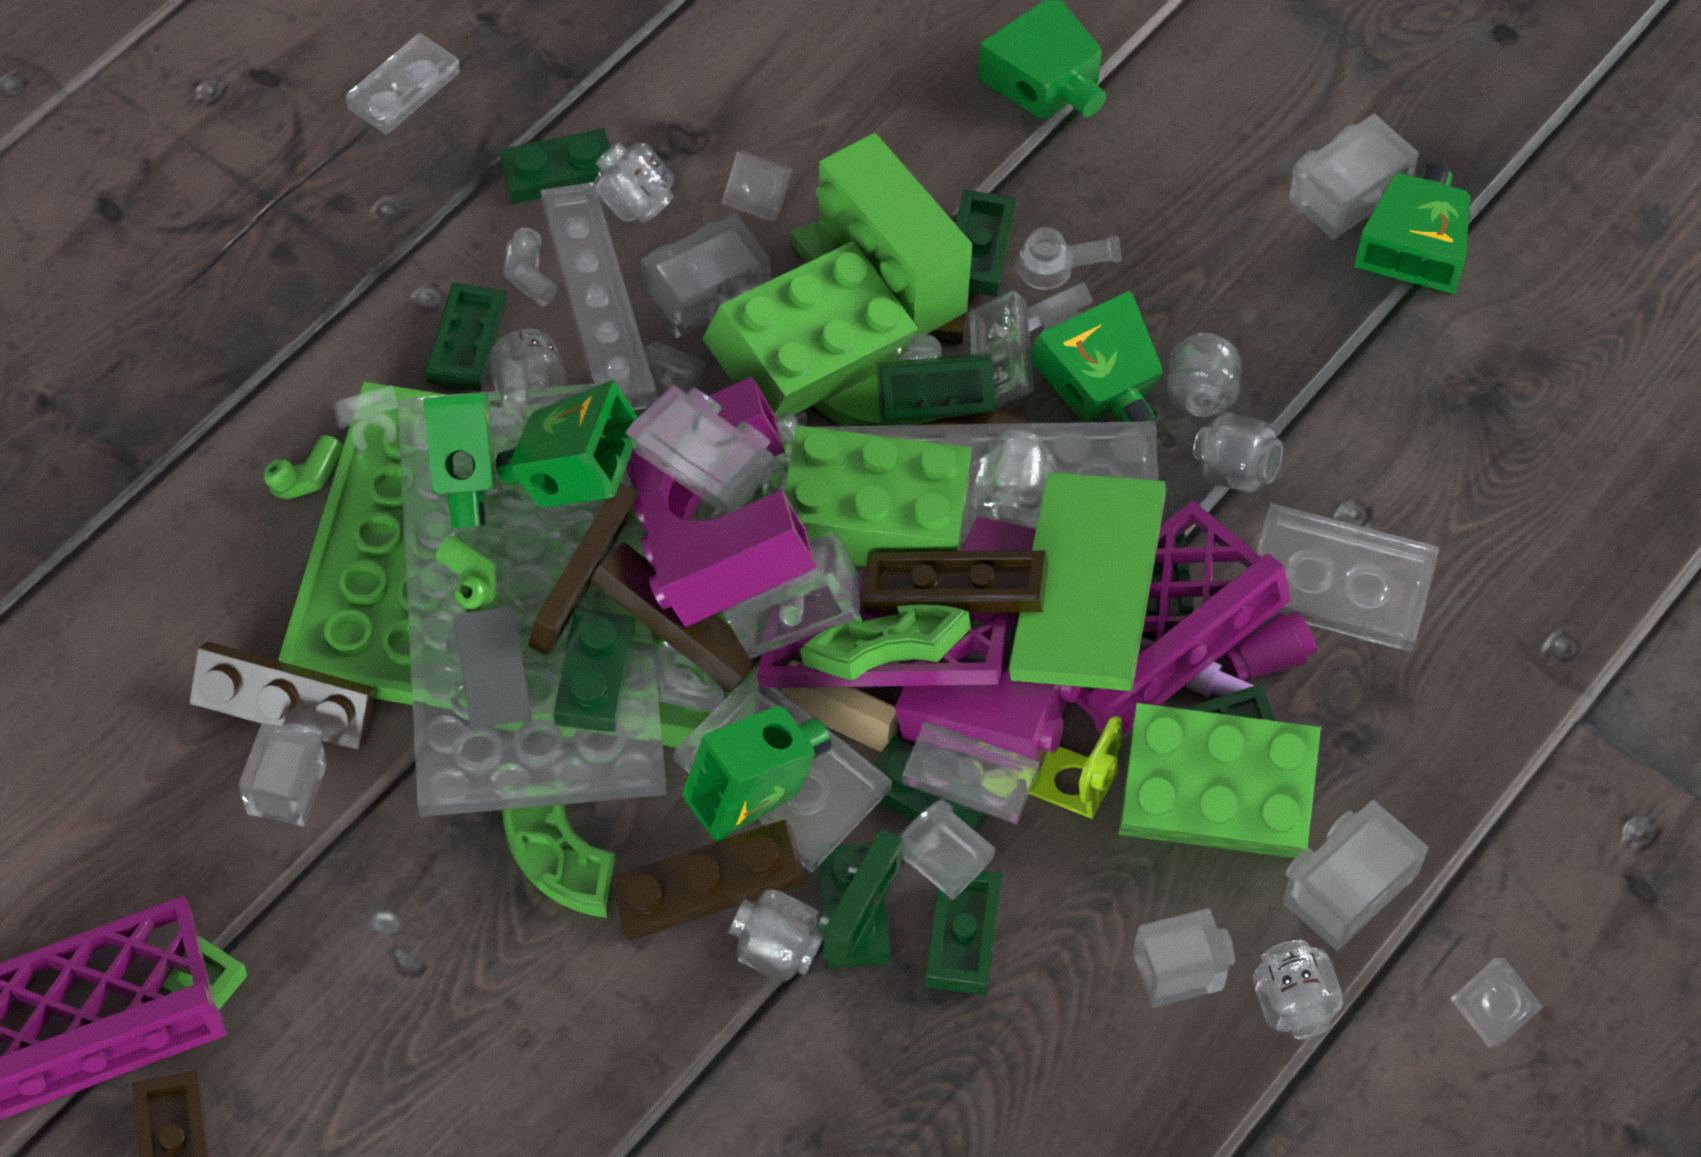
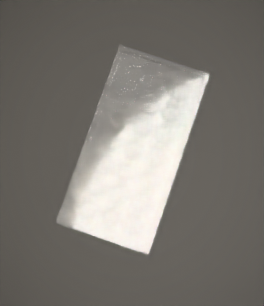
(530, 546)

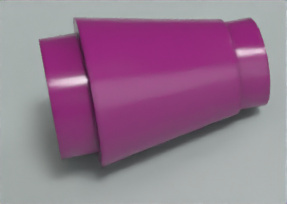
(1272, 647)

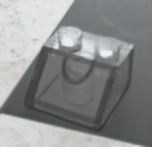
(701, 449)

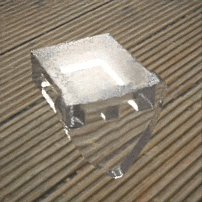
(945, 849)

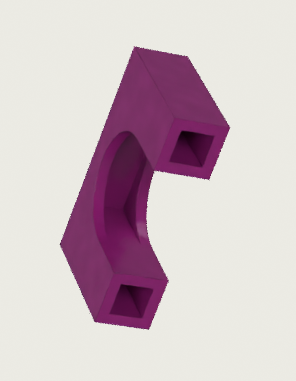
(723, 559)
(1007, 714)

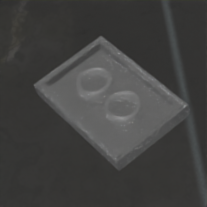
(1350, 575)
(836, 790)

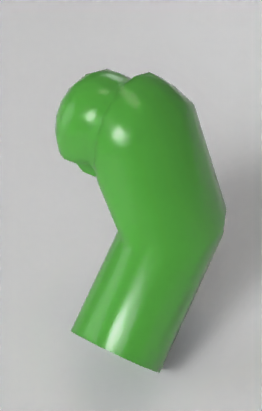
(298, 480)
(475, 572)

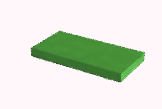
(1098, 581)

